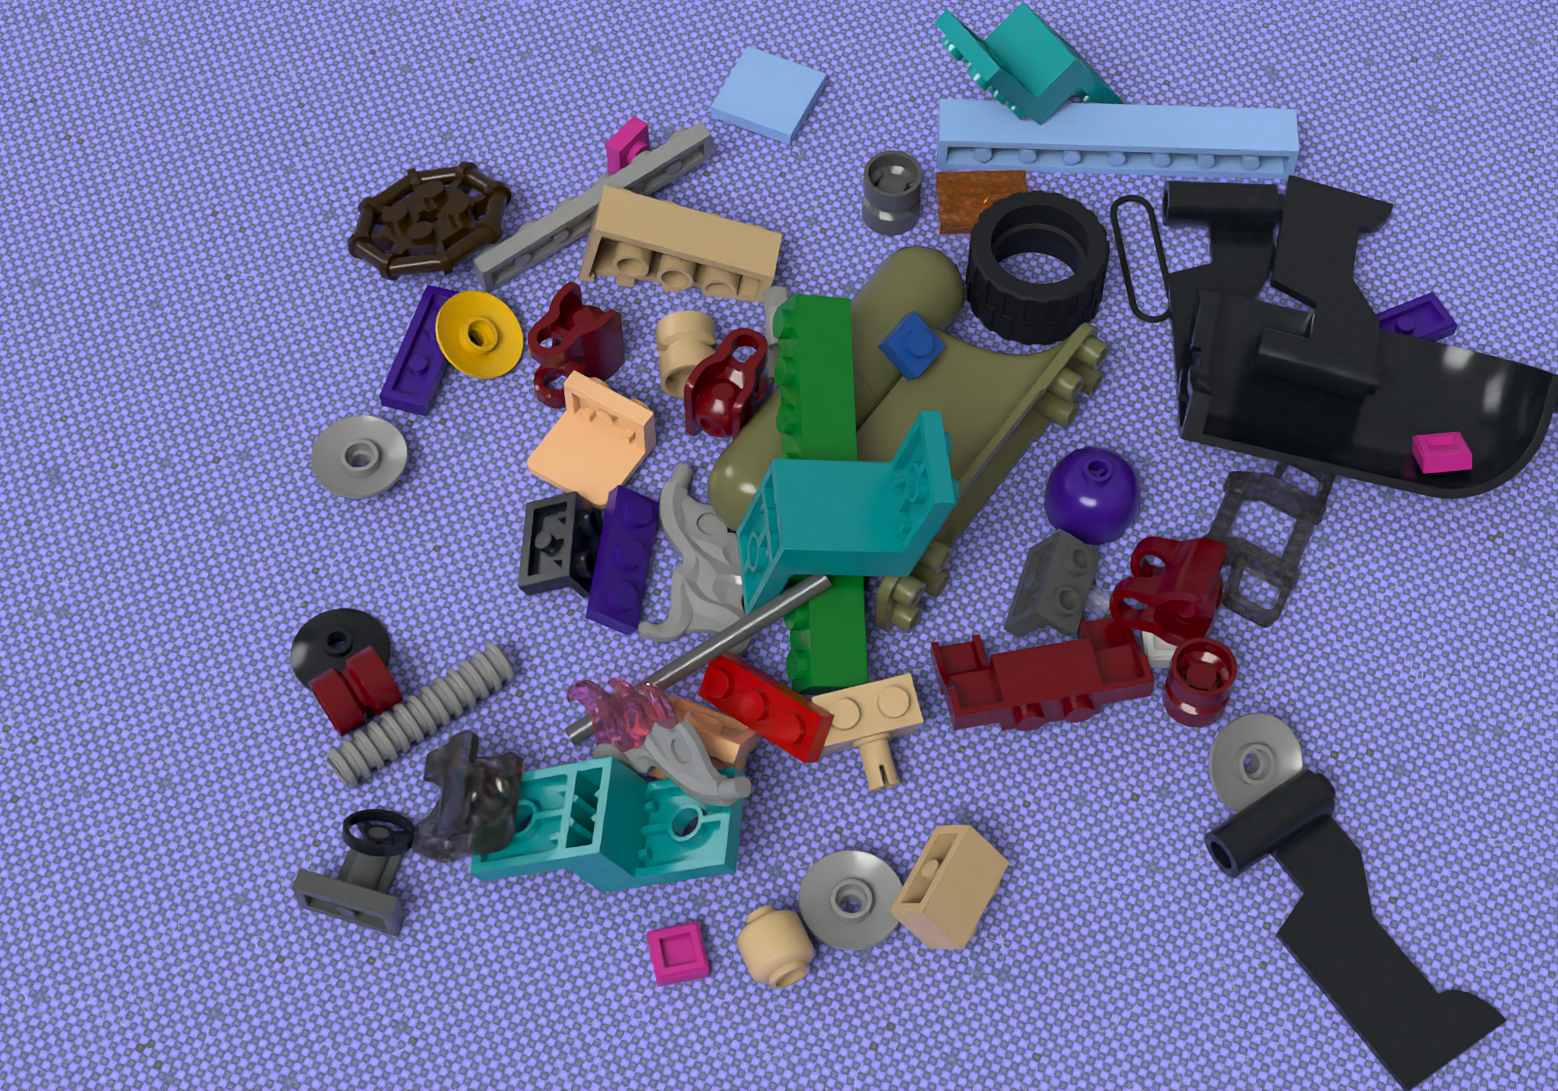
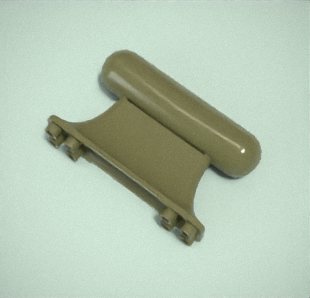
(986, 399)

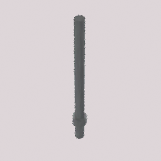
(719, 644)

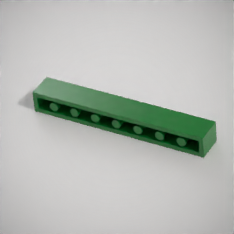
(820, 424)

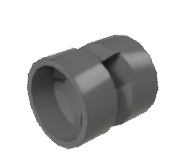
(891, 192)

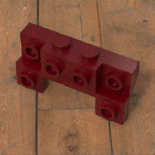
(1042, 682)

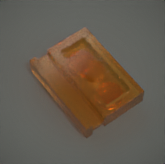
(968, 193)

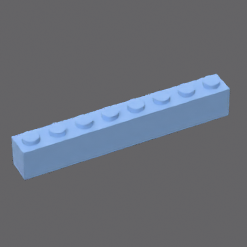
(1120, 140)

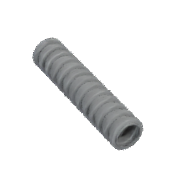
(421, 715)

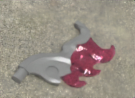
(648, 736)

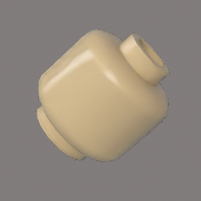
(775, 947)

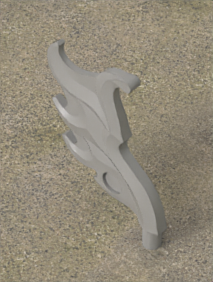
(708, 582)

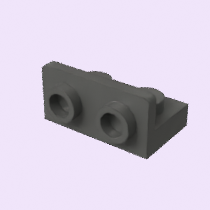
(1053, 586)

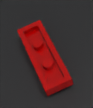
(766, 706)

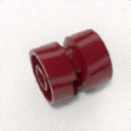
(1199, 682)
(355, 691)

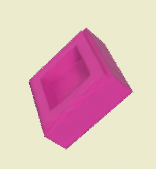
(1441, 452)
(678, 954)

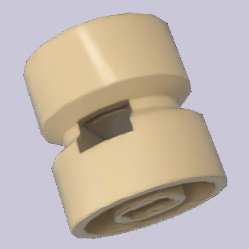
(682, 343)

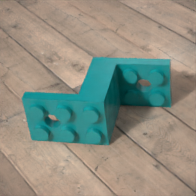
(847, 514)

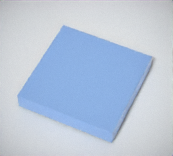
(768, 95)

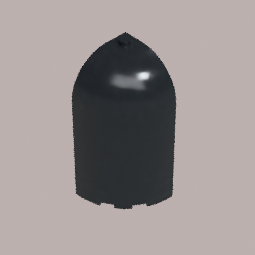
(1421, 391)

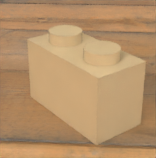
(950, 887)

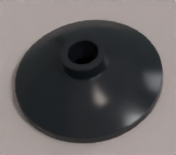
(312, 643)

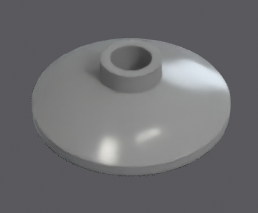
(354, 442)
(1273, 755)
(844, 878)

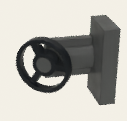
(365, 877)

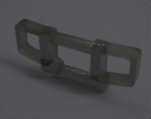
(1255, 560)

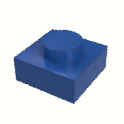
(911, 346)

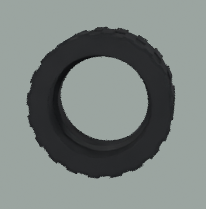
(1042, 225)

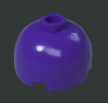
(1093, 495)

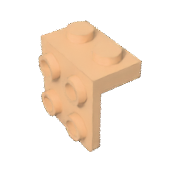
(594, 441)

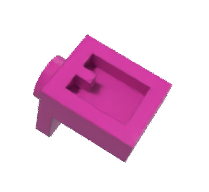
(627, 144)

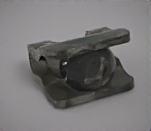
(474, 802)

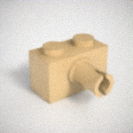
(868, 719)

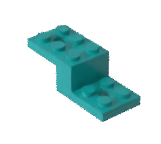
(1025, 64)
(614, 829)

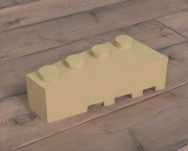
(678, 247)

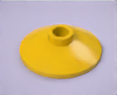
(491, 325)

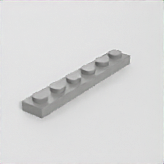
(575, 215)

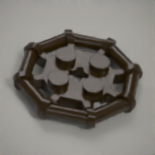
(409, 225)

